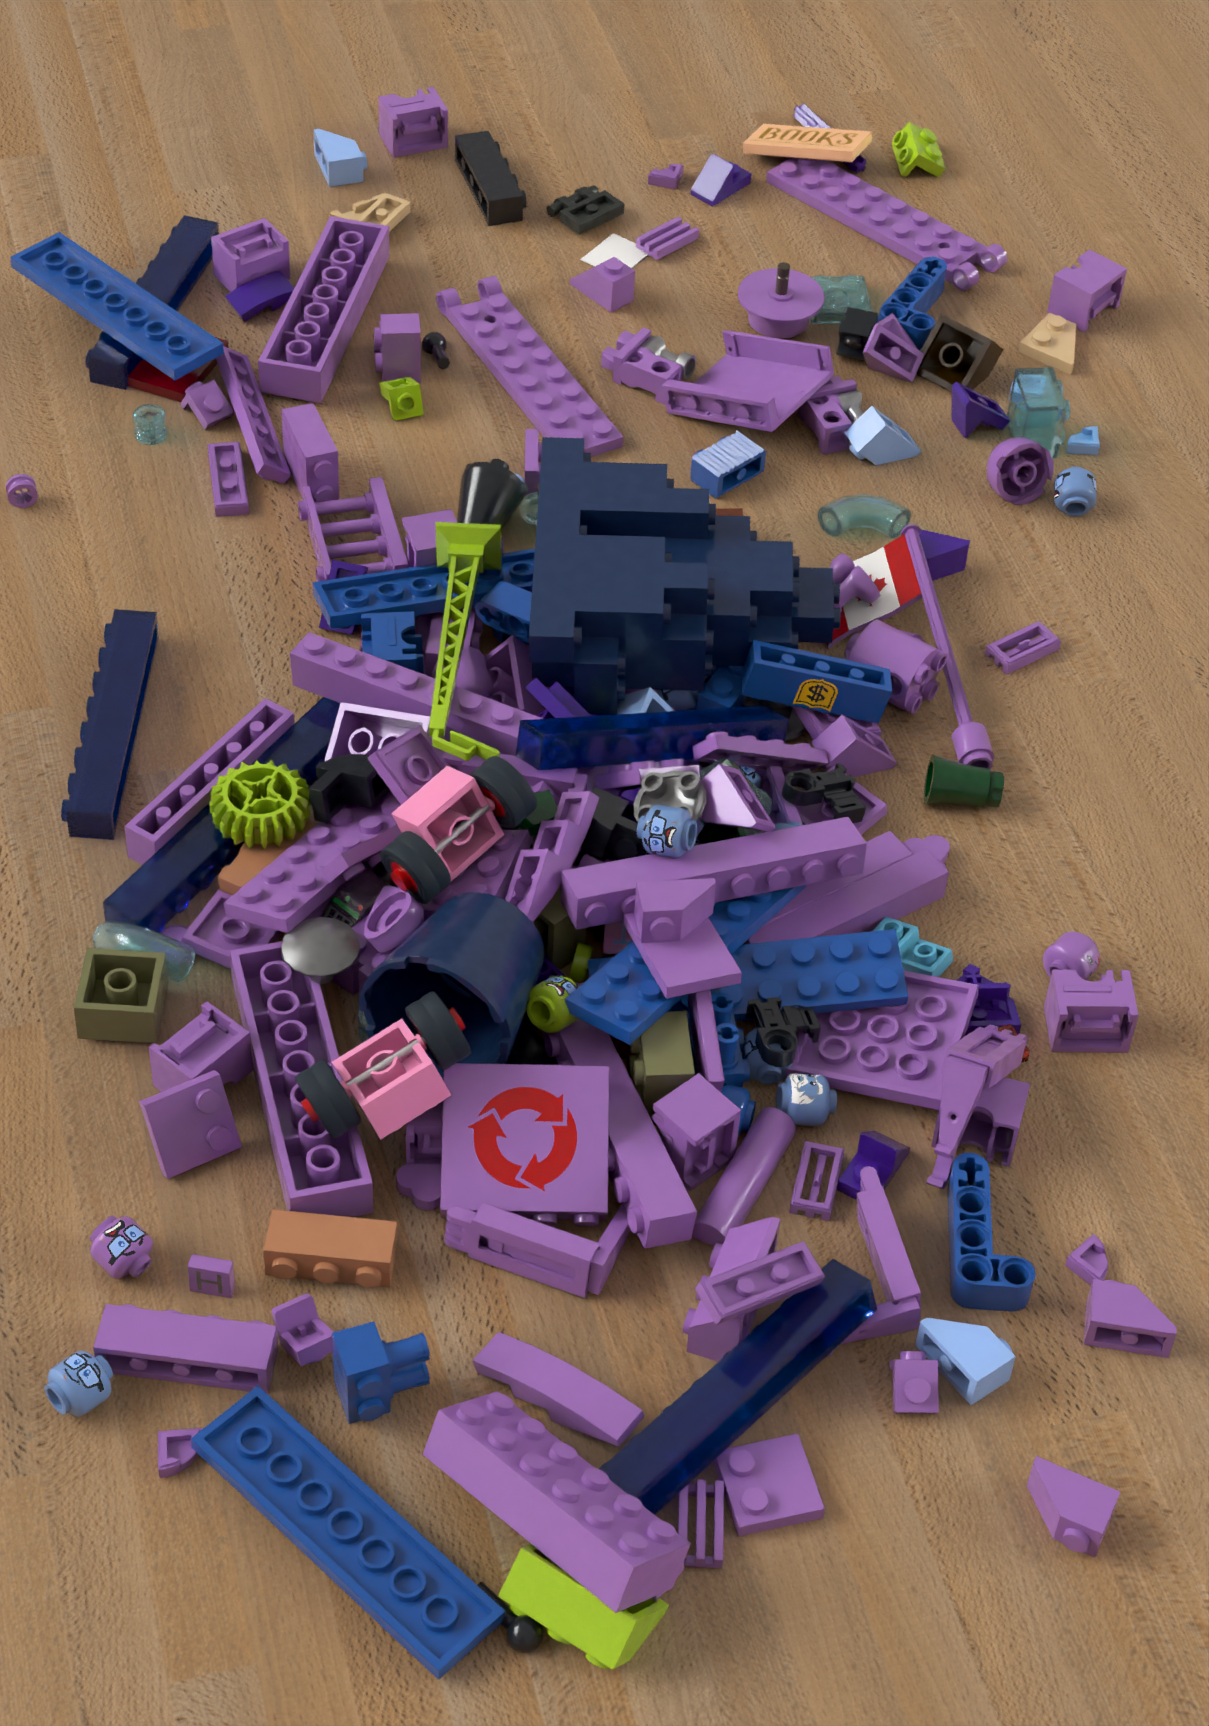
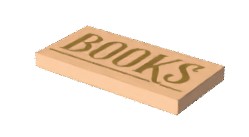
(807, 142)

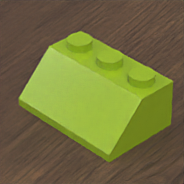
(574, 1614)

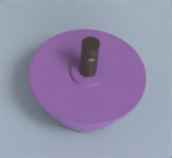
(780, 301)

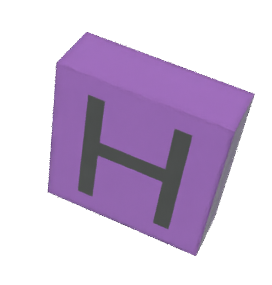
(211, 1276)

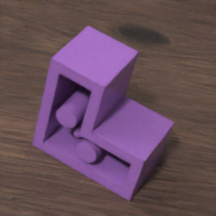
(398, 346)

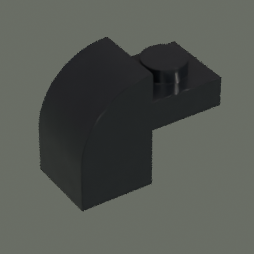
(855, 332)
(345, 781)
(611, 831)

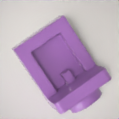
(207, 403)
(302, 1331)
(915, 1383)

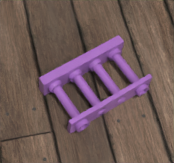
(380, 523)

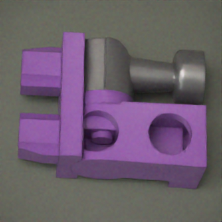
(646, 363)
(832, 413)

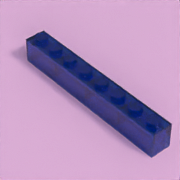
(169, 279)
(112, 725)
(637, 736)
(741, 1387)

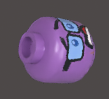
(121, 1247)

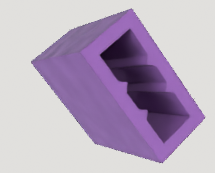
(310, 452)

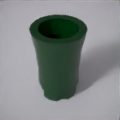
(961, 784)

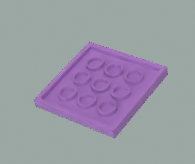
(891, 1049)

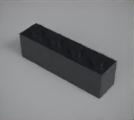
(489, 178)

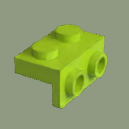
(917, 148)

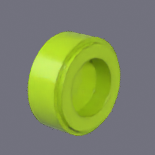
(580, 962)

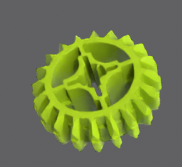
(260, 804)

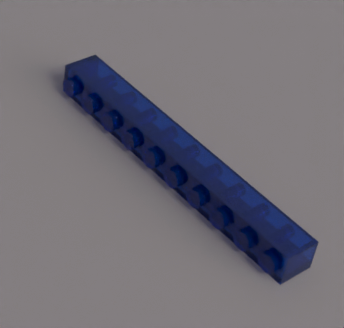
(198, 850)

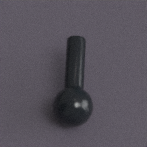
(436, 344)
(522, 1631)

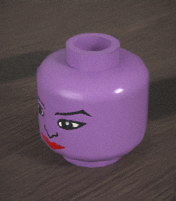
(1072, 952)

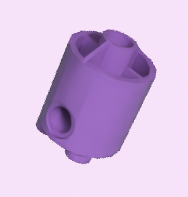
(910, 661)

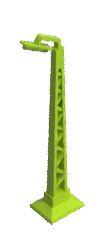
(468, 550)

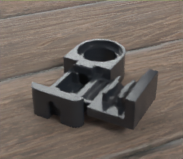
(831, 785)
(781, 1028)

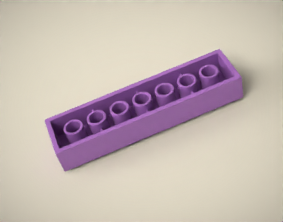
(324, 310)
(287, 1036)

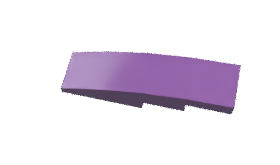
(555, 849)
(562, 1389)

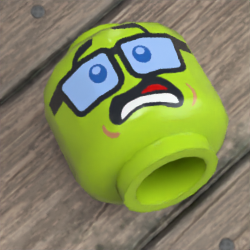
(548, 1006)

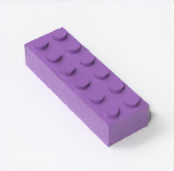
(557, 1500)

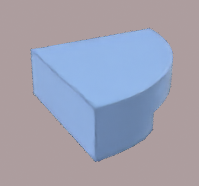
(1084, 442)

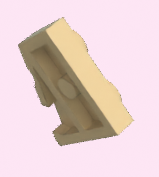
(381, 210)
(1052, 343)

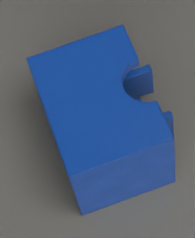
(393, 638)

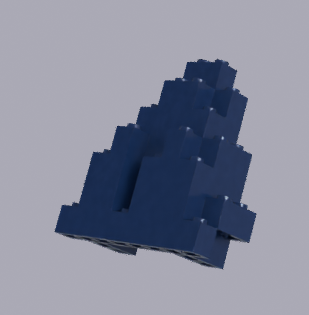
(654, 585)

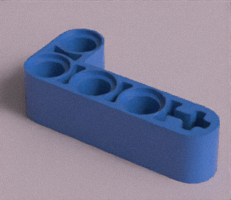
(915, 298)
(506, 609)
(996, 1280)

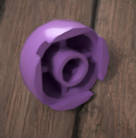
(1019, 470)

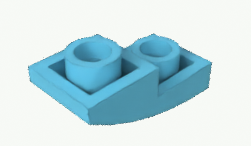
(915, 953)

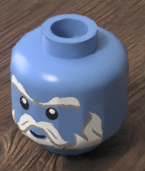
(806, 1099)

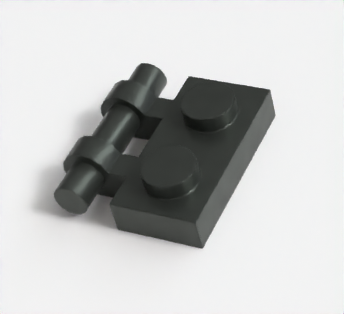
(586, 208)

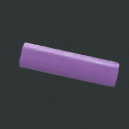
(745, 1176)

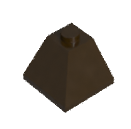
(957, 355)

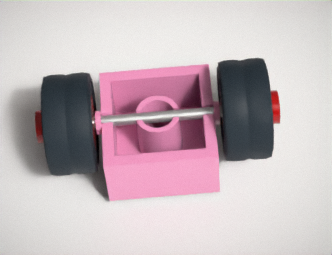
(454, 824)
(388, 1072)

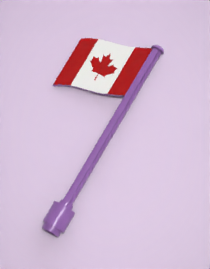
(902, 579)

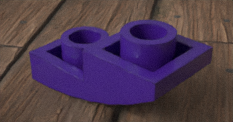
(257, 294)

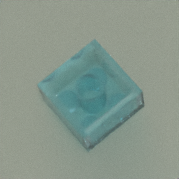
(1038, 408)

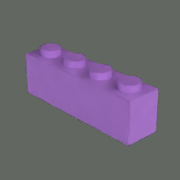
(187, 1347)

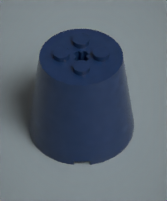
(477, 959)

